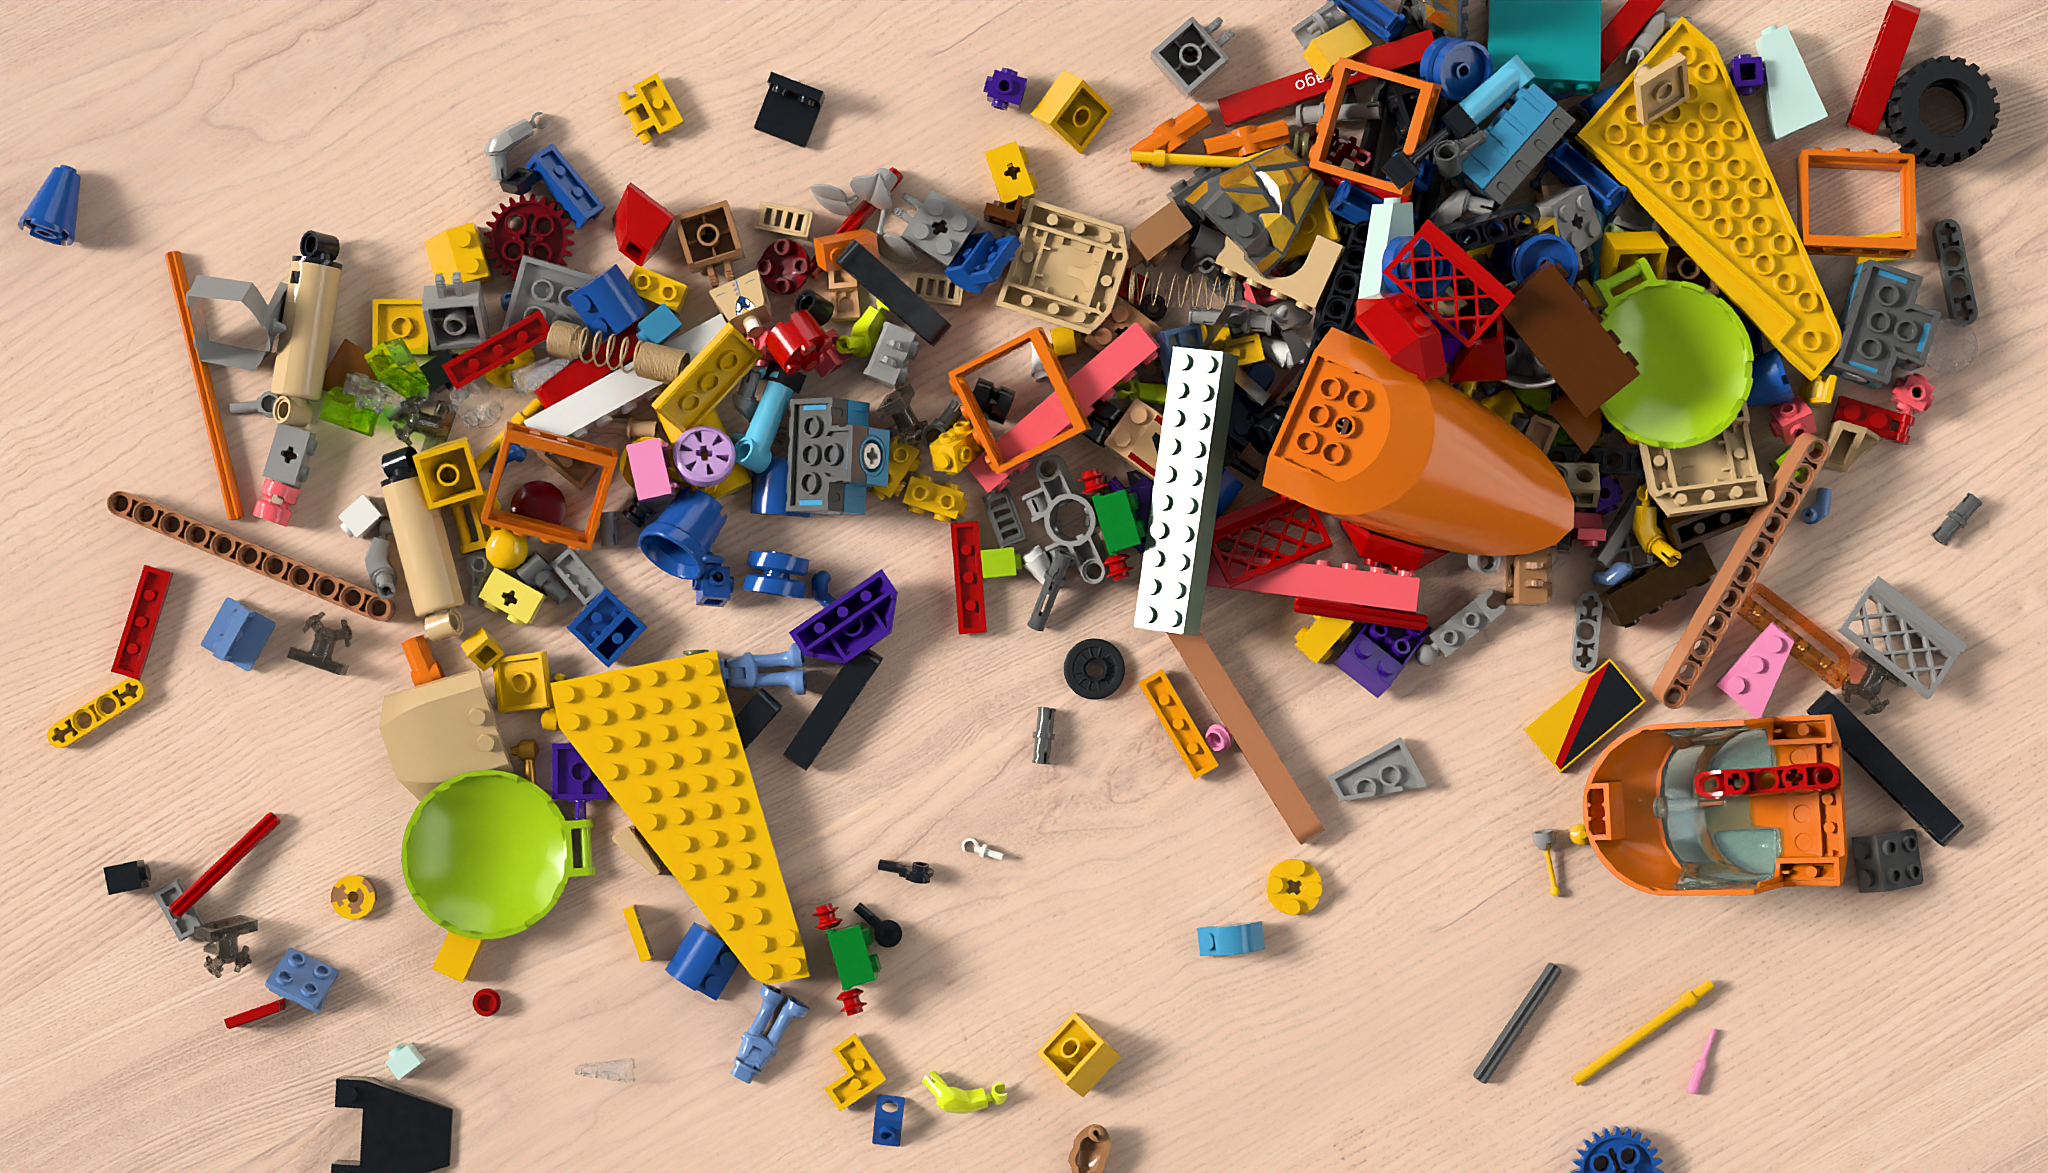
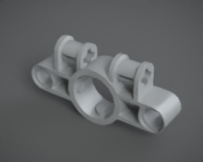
(1045, 502)

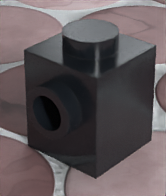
(436, 374)
(127, 876)

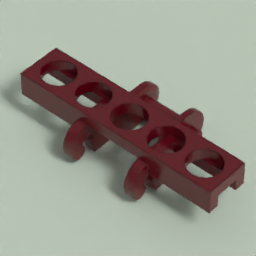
(1346, 150)

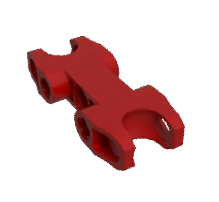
(1783, 780)

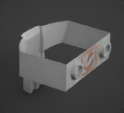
(268, 316)
(1288, 317)

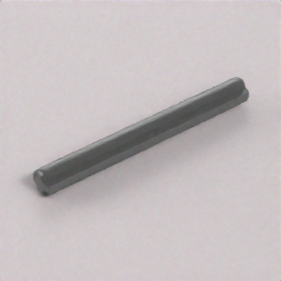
(1517, 1023)

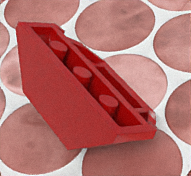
(1402, 333)
(1389, 551)

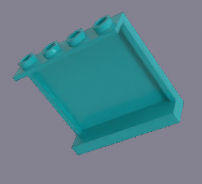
(1552, 38)

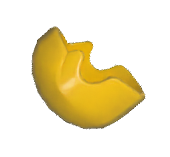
(506, 549)

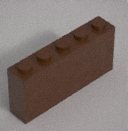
(1569, 338)

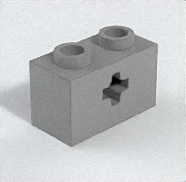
(294, 441)

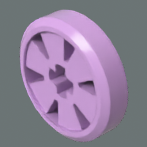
(689, 462)

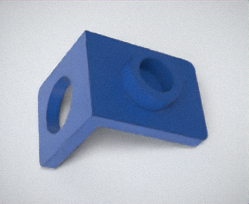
(888, 1124)

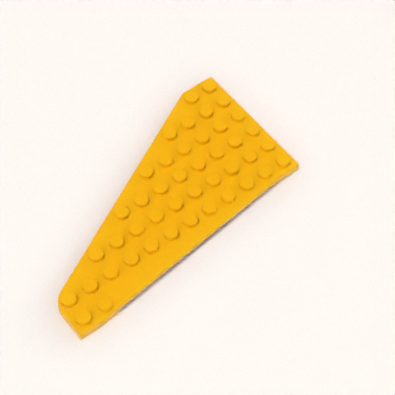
(1718, 199)
(679, 771)

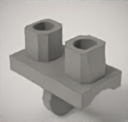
(1318, 23)

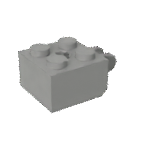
(1189, 40)
(933, 212)
(1575, 220)
(455, 313)
(891, 356)

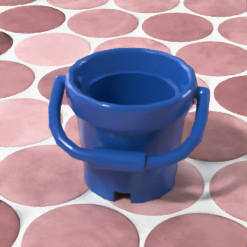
(684, 535)

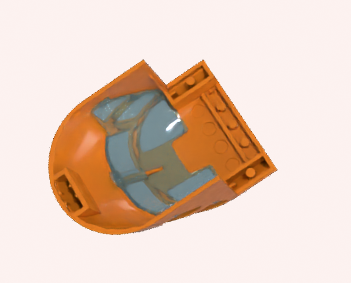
(1677, 843)

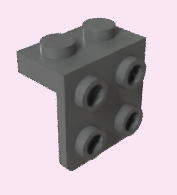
(1183, 189)
(1887, 861)

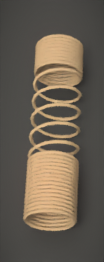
(652, 361)

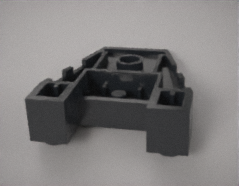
(397, 1128)

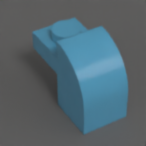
(1231, 939)

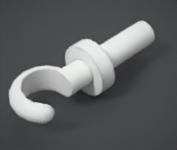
(982, 850)

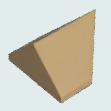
(1848, 444)

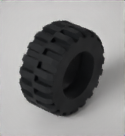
(1967, 86)

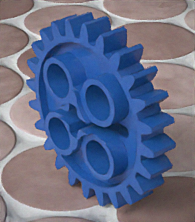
(1640, 1163)

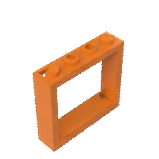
(1333, 100)
(1854, 245)
(972, 411)
(560, 445)

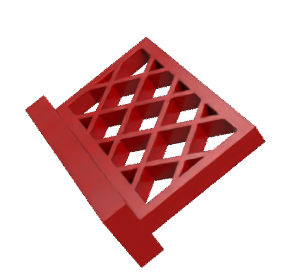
(1467, 265)
(1250, 519)

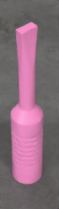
(1700, 1067)

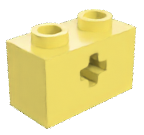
(529, 598)

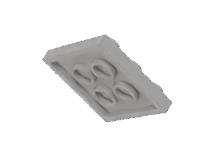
(545, 288)

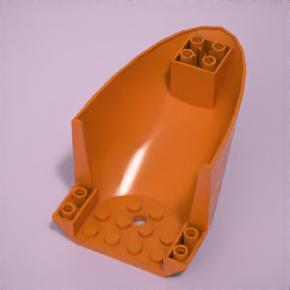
(1417, 460)

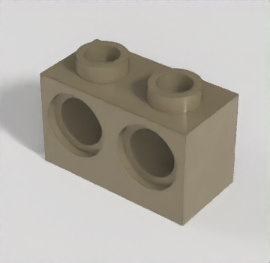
(1582, 482)

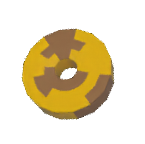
(341, 896)

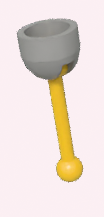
(1544, 841)

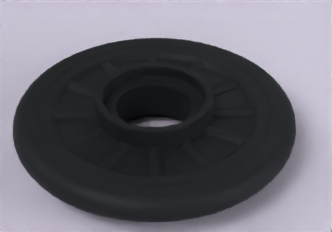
(1094, 687)

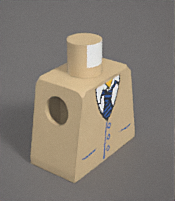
(744, 303)

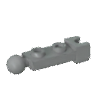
(1459, 629)

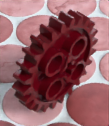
(503, 237)

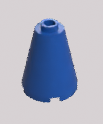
(54, 207)
(1769, 381)

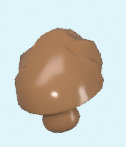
(1090, 1150)

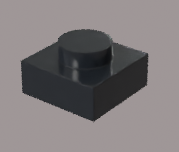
(519, 181)

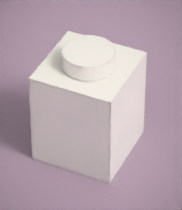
(361, 517)

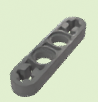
(1950, 273)

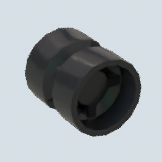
(985, 391)
(1102, 421)
(1264, 432)

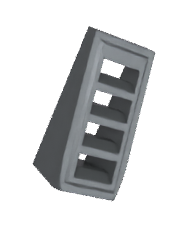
(1010, 540)

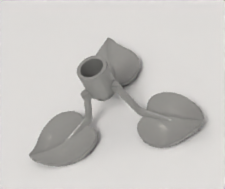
(876, 191)

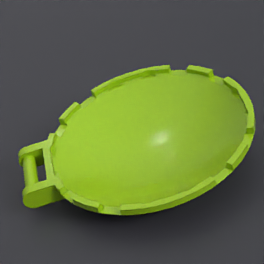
(1689, 358)
(490, 854)

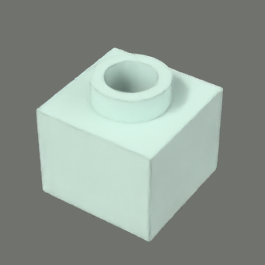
(404, 1060)

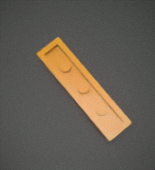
(1178, 724)

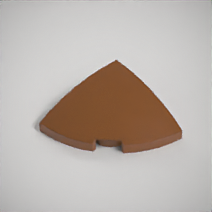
(349, 360)
(1579, 429)

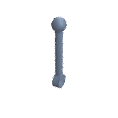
(1535, 183)

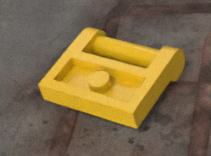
(483, 531)

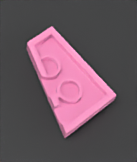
(1757, 670)

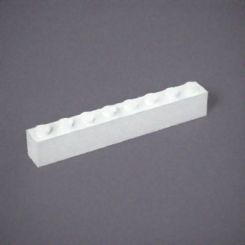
(616, 391)

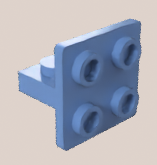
(238, 634)
(302, 980)

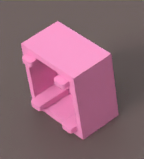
(649, 470)

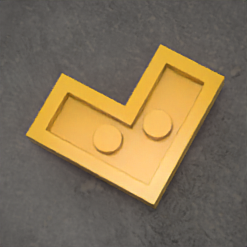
(1247, 348)
(861, 1075)

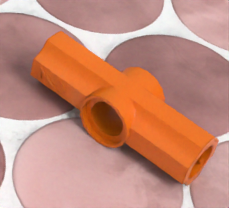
(1174, 132)
(1248, 140)
(422, 661)

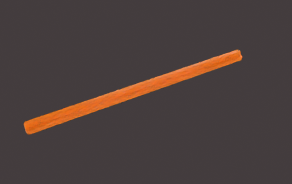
(205, 392)

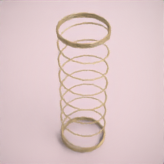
(1132, 287)

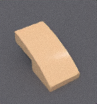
(844, 296)

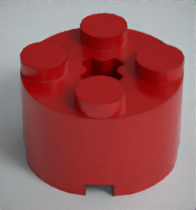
(798, 342)

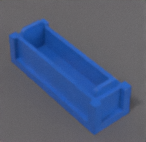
(1374, 17)
(1578, 170)
(566, 185)
(1354, 203)

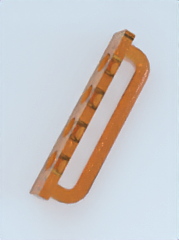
(1809, 656)

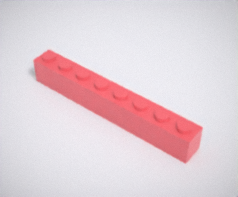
(1089, 384)
(1325, 582)

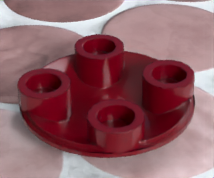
(784, 267)
(540, 501)

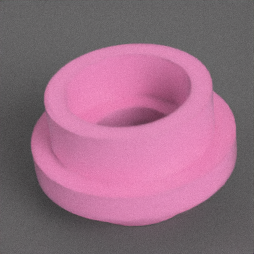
(1218, 738)

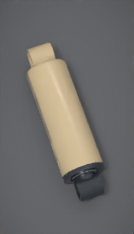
(309, 324)
(422, 547)

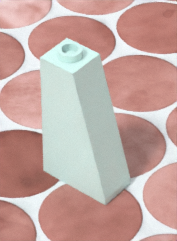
(1788, 90)
(1385, 224)

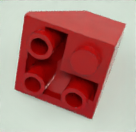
(640, 225)
(1485, 358)

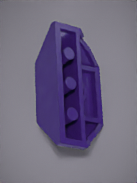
(850, 622)

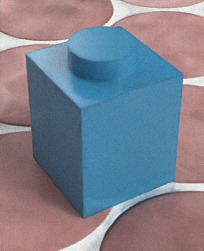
(658, 326)

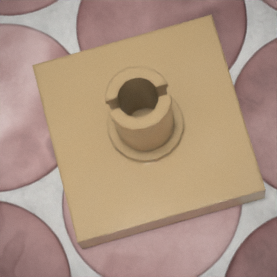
(1660, 88)

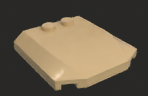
(1065, 268)
(1707, 475)
(442, 732)

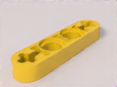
(98, 716)

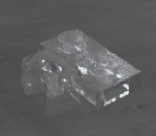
(369, 392)

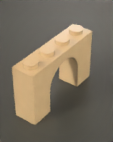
(1307, 285)

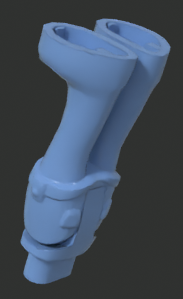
(743, 670)
(758, 1049)

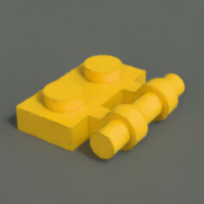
(658, 105)

